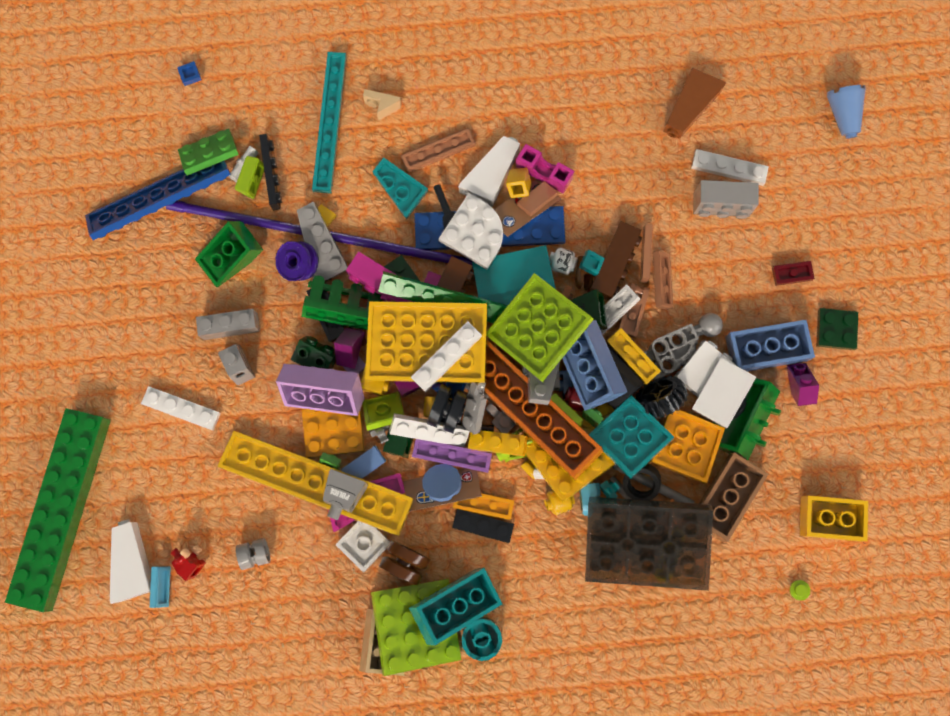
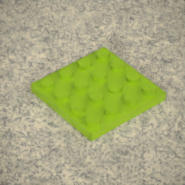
(539, 327)
(398, 635)

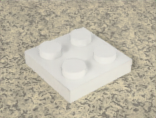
(363, 545)

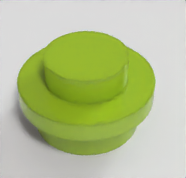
(799, 590)

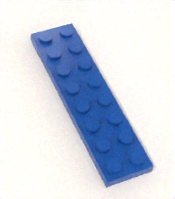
(151, 199)
(542, 230)

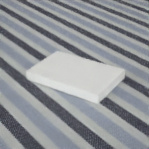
(724, 393)

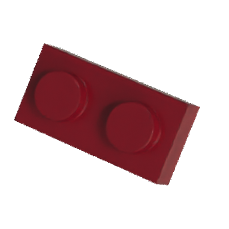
(793, 273)

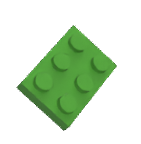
(207, 152)

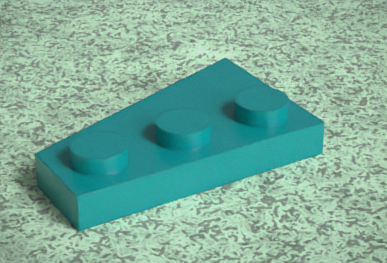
(400, 186)

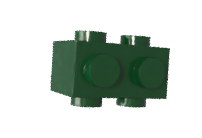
(313, 354)

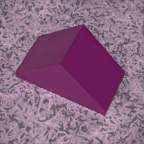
(348, 347)

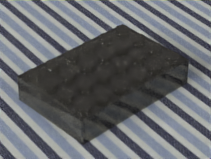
(649, 543)

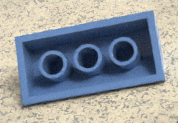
(593, 369)

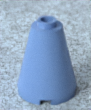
(848, 109)

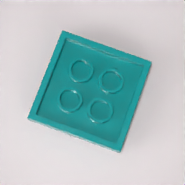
(631, 437)

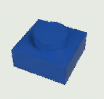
(189, 73)

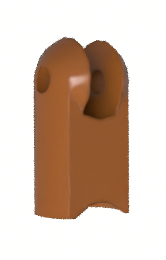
(582, 276)

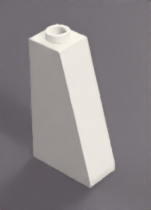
(491, 172)
(129, 564)

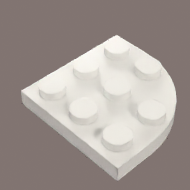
(474, 231)

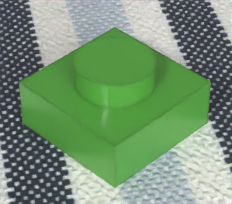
(593, 416)
(330, 460)

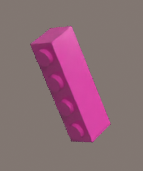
(369, 274)

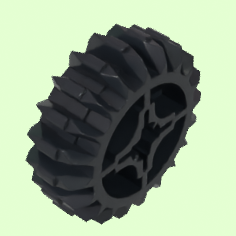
(662, 396)

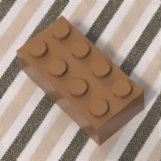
(732, 494)

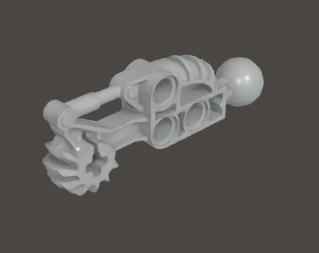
(678, 355)

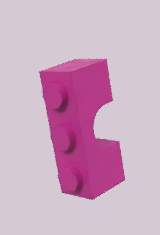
(556, 176)

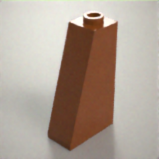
(693, 100)

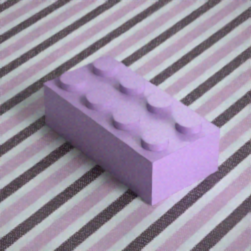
(320, 389)

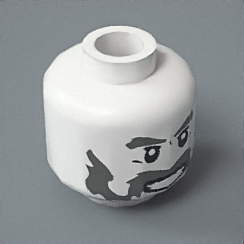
(563, 261)

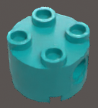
(482, 639)

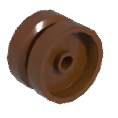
(403, 565)

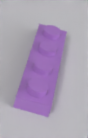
(452, 455)

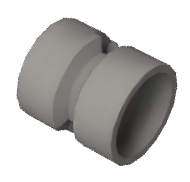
(246, 557)

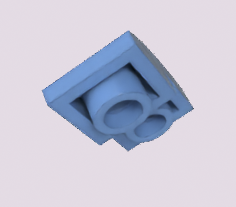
(365, 463)

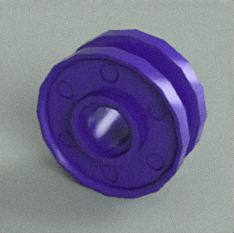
(306, 261)

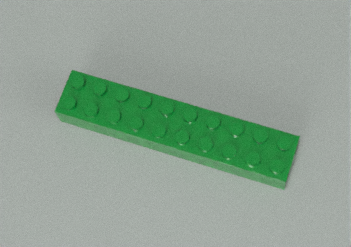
(58, 511)

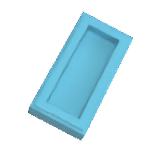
(160, 586)

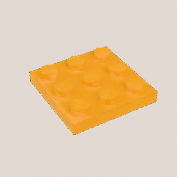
(331, 433)
(693, 446)

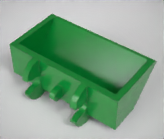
(746, 429)

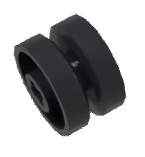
(449, 409)

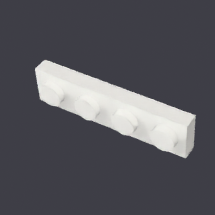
(729, 167)
(446, 356)
(180, 408)
(418, 429)

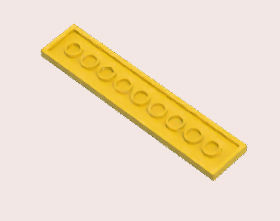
(308, 480)

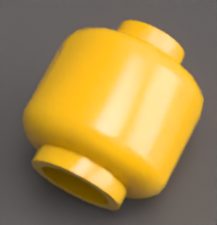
(555, 504)

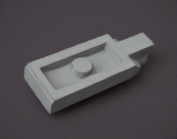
(474, 408)

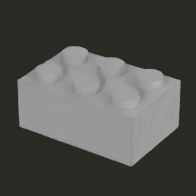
(725, 199)

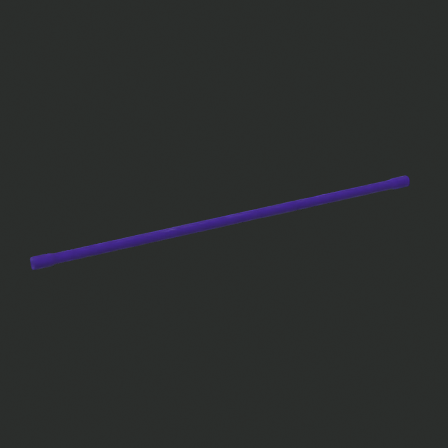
(180, 206)

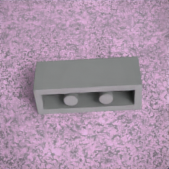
(227, 324)

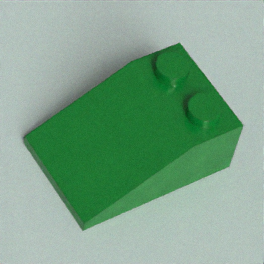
(228, 252)

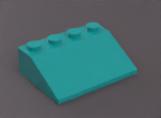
(511, 272)

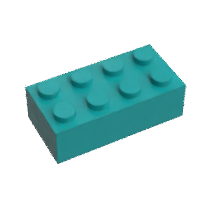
(455, 606)

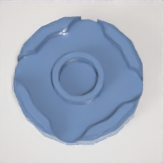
(442, 482)

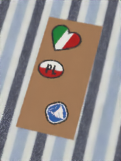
(514, 217)

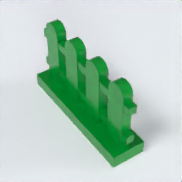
(332, 309)

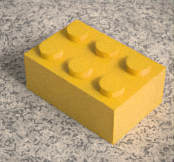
(834, 518)

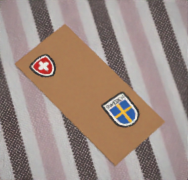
(469, 489)

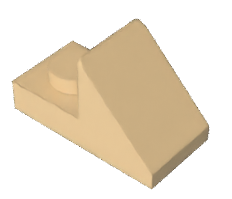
(386, 103)

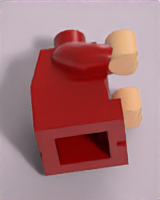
(186, 563)

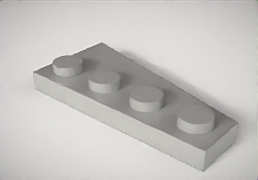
(319, 237)
(539, 391)

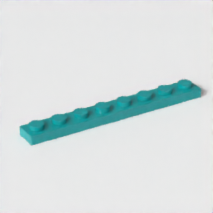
(329, 122)

